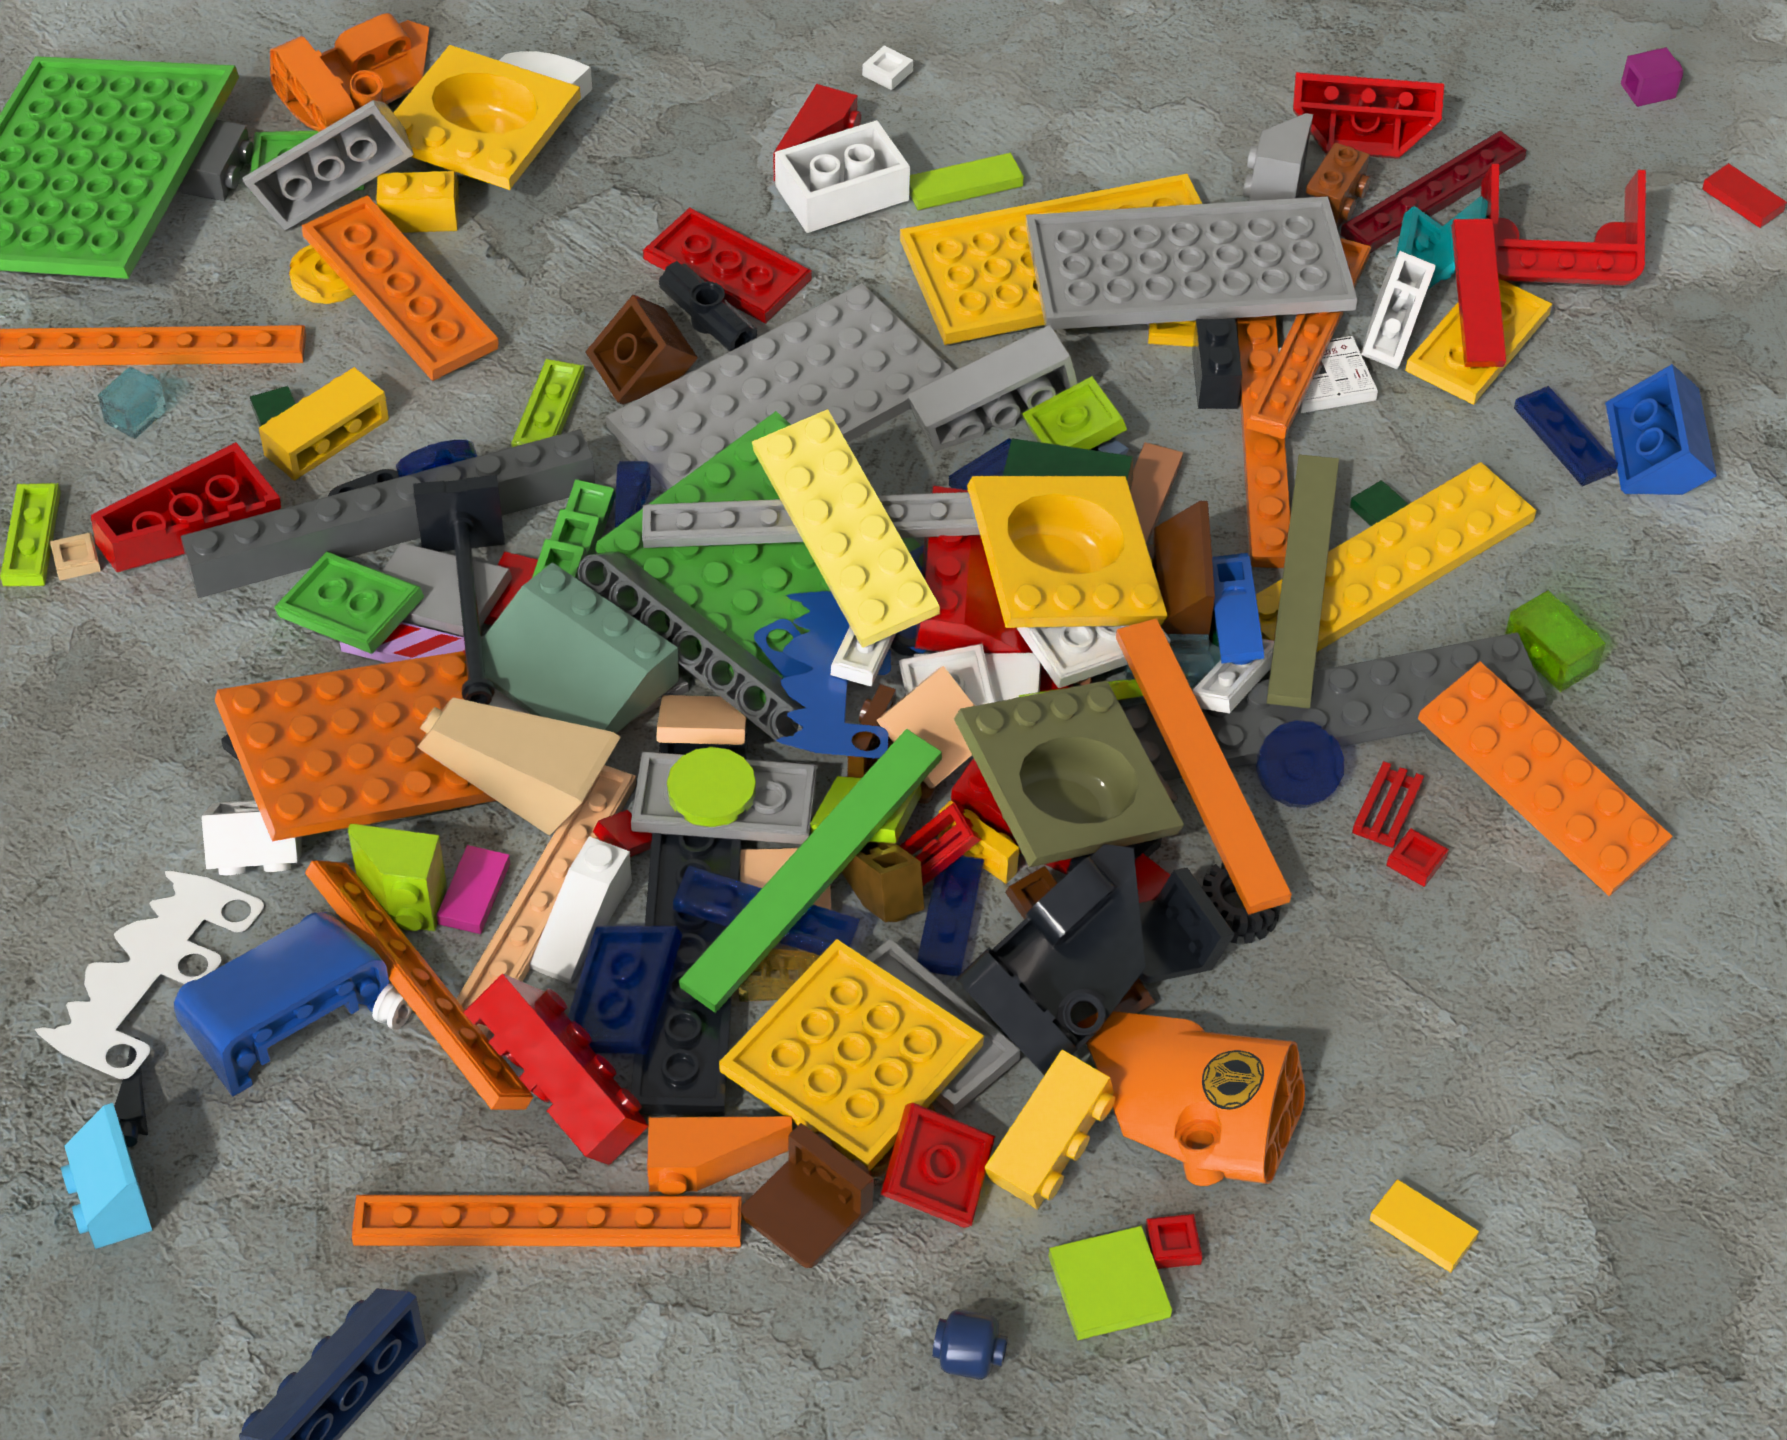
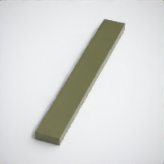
(1303, 582)

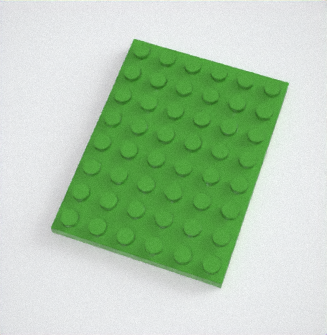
(98, 158)

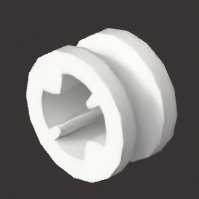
(391, 1007)

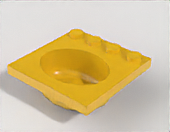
(483, 115)
(1065, 551)

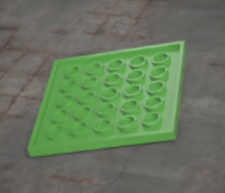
(734, 584)

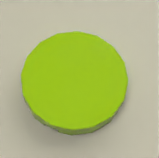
(711, 786)

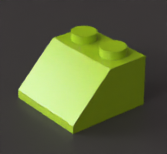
(401, 872)

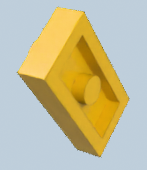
(995, 848)

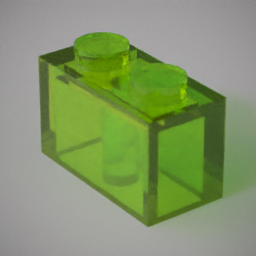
(1556, 640)

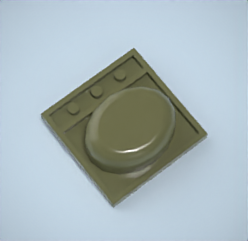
(1068, 772)

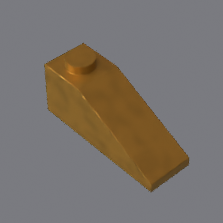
(886, 881)

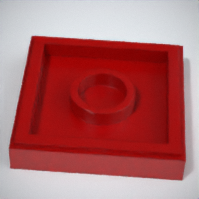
(938, 1165)

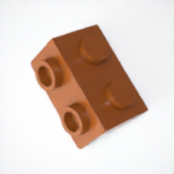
(1342, 180)

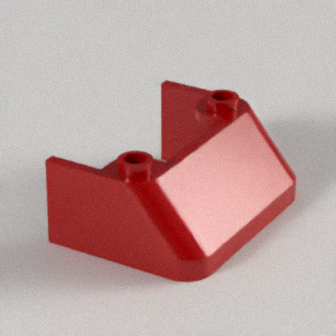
(1612, 258)

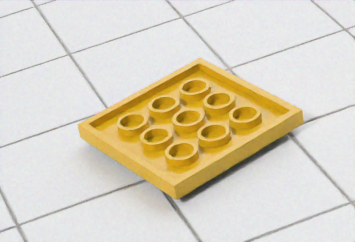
(851, 1053)

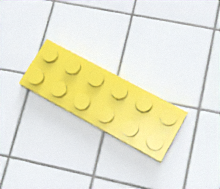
(845, 528)

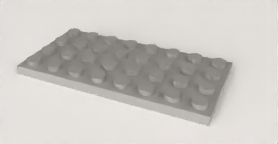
(1189, 263)
(835, 357)

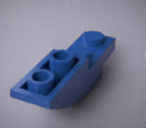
(1236, 610)

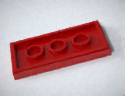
(749, 272)

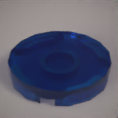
(435, 456)
(1300, 764)

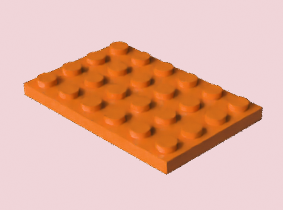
(346, 745)

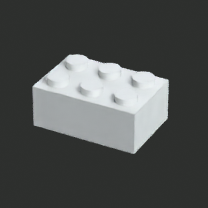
(842, 176)

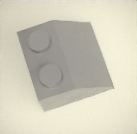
(1279, 160)

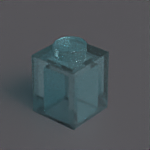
(132, 402)

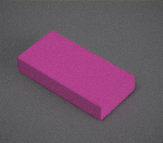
(473, 889)

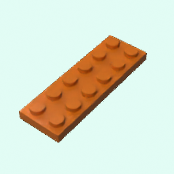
(400, 287)
(1545, 778)

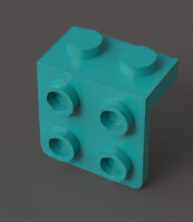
(1433, 242)

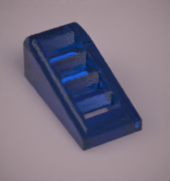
(632, 488)

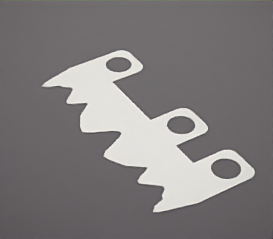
(153, 950)

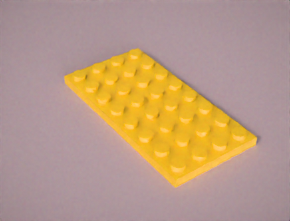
(981, 265)

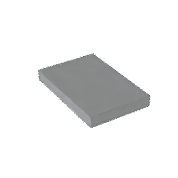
(438, 580)

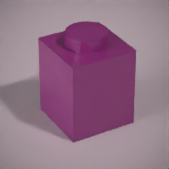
(1651, 76)

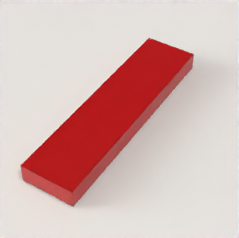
(1478, 293)

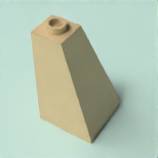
(519, 758)

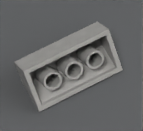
(330, 164)

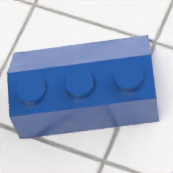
(1661, 436)

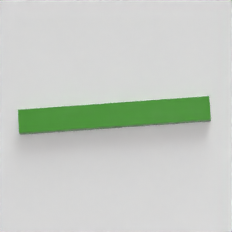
(810, 871)

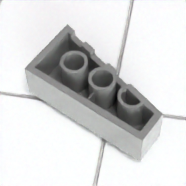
(993, 389)

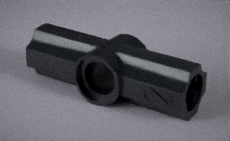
(706, 306)

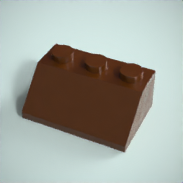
(1185, 570)

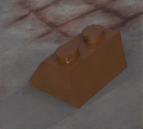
(640, 351)

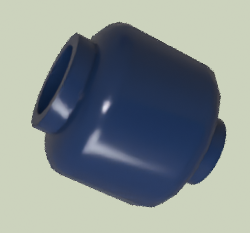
(969, 1344)

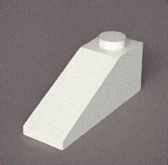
(1397, 309)
(585, 901)

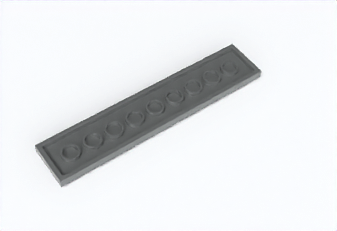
(1353, 700)

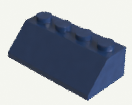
(343, 1371)

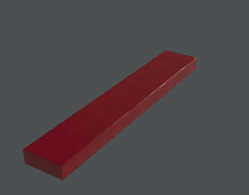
(1434, 190)

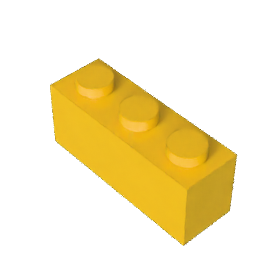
(323, 423)
(1051, 1130)

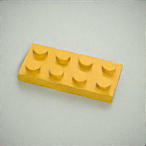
(1441, 353)

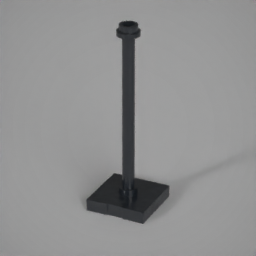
(460, 518)

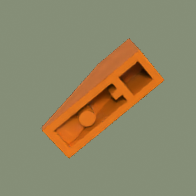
(706, 1150)

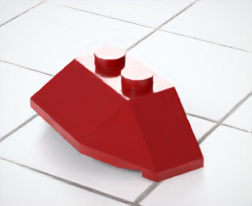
(1368, 113)

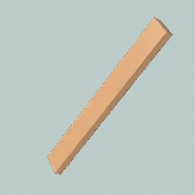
(524, 923)

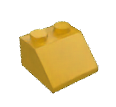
(420, 200)

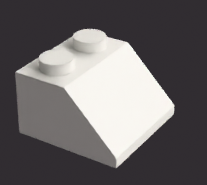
(239, 838)

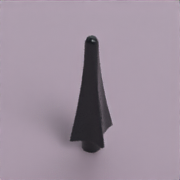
(130, 1104)

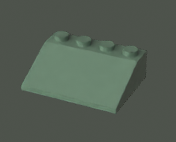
(576, 655)

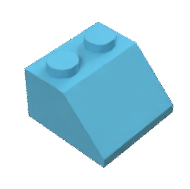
(105, 1181)

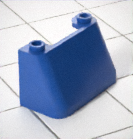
(277, 992)

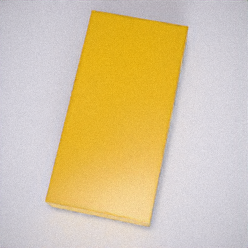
(1424, 1225)

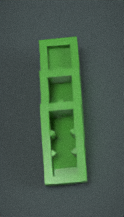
(577, 527)

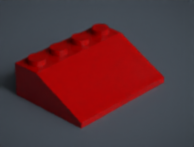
(966, 596)

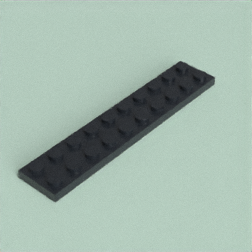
(689, 1039)

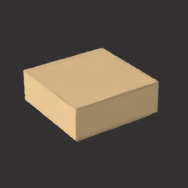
(75, 556)

